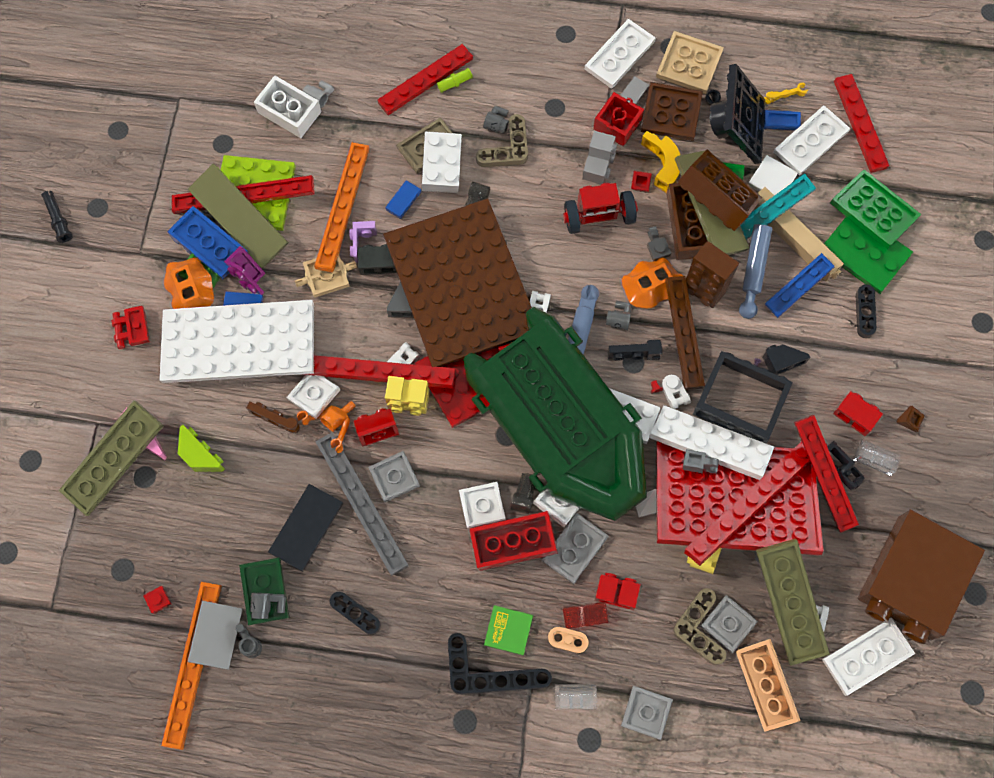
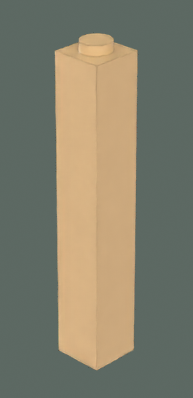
(801, 238)

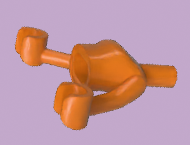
(332, 418)

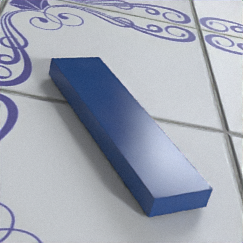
(799, 285)

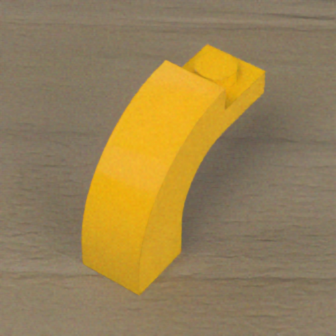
(667, 152)

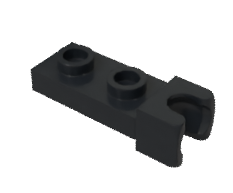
(650, 350)

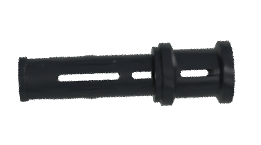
(58, 223)

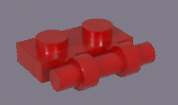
(136, 326)

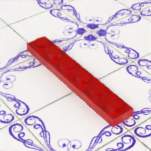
(425, 79)
(861, 123)
(826, 473)

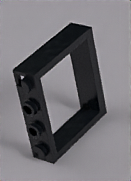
(731, 422)

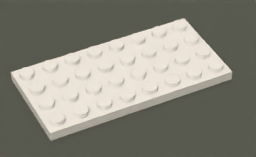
(237, 341)

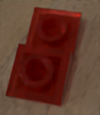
(585, 615)

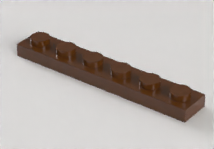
(684, 332)

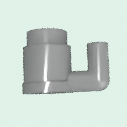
(321, 96)

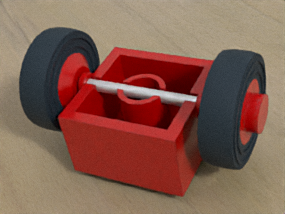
(599, 205)

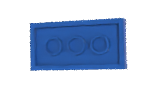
(204, 240)

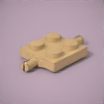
(325, 282)

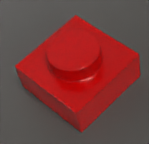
(157, 599)

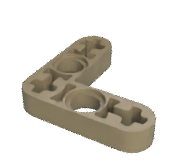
(511, 152)
(692, 624)

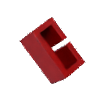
(862, 413)
(617, 592)

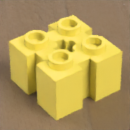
(407, 395)

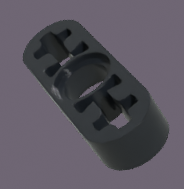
(861, 318)
(363, 626)

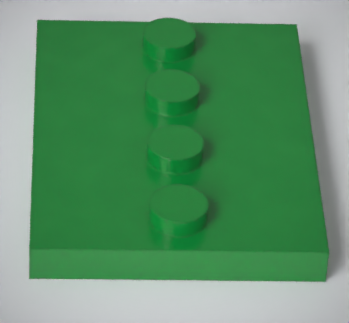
(875, 208)
(865, 256)

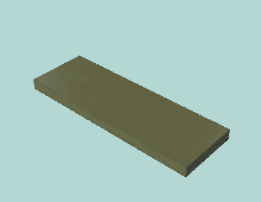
(238, 215)
(714, 229)
(111, 458)
(792, 602)

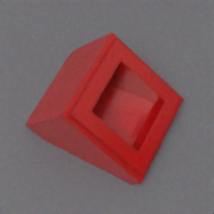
(641, 181)

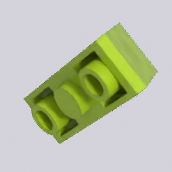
(197, 453)

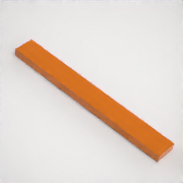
(342, 207)
(187, 679)

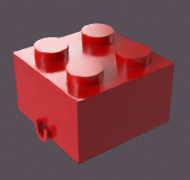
(619, 118)

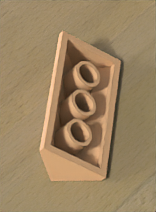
(767, 685)

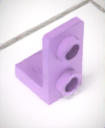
(364, 229)

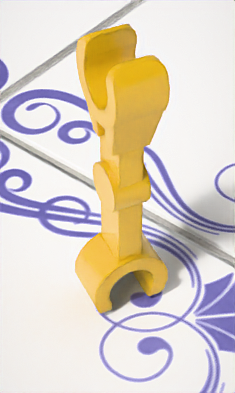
(773, 96)

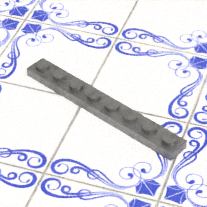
(363, 506)

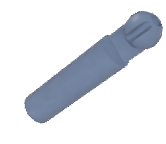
(755, 269)
(584, 314)

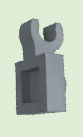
(658, 246)
(696, 461)

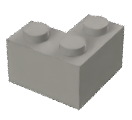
(600, 155)

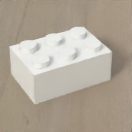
(287, 106)
(441, 162)

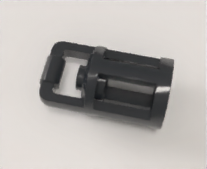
(847, 468)

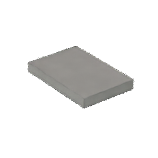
(576, 548)
(214, 635)

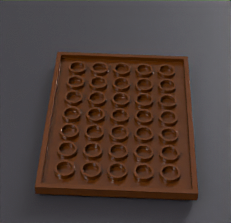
(460, 282)

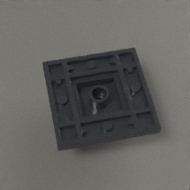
(740, 114)

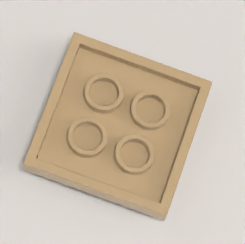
(689, 62)

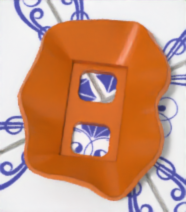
(197, 278)
(652, 295)

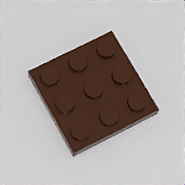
(671, 111)

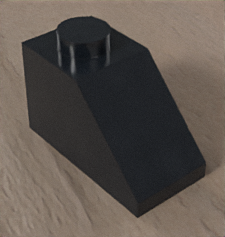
(784, 358)

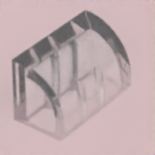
(877, 457)
(576, 696)

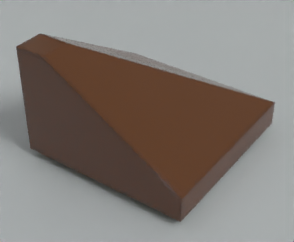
(911, 419)

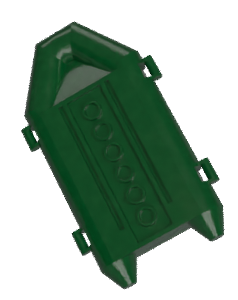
(563, 418)

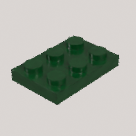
(263, 577)

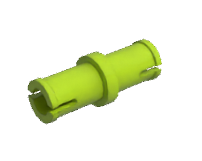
(454, 80)

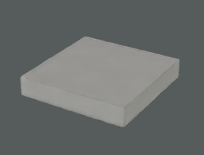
(394, 476)
(729, 624)
(646, 712)

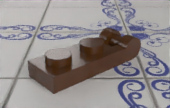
(275, 417)

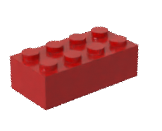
(513, 541)

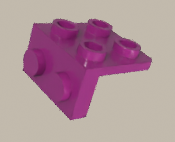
(246, 269)

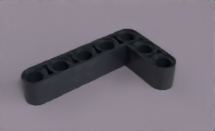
(490, 677)

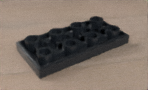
(305, 527)

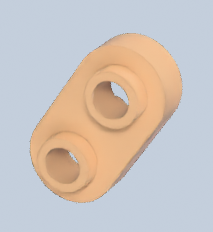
(568, 638)

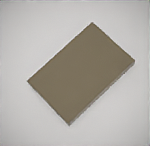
(413, 146)

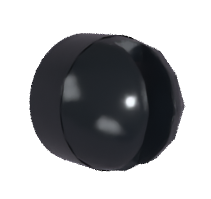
(715, 95)

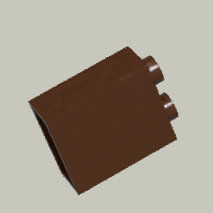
(920, 577)

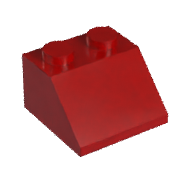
(376, 427)

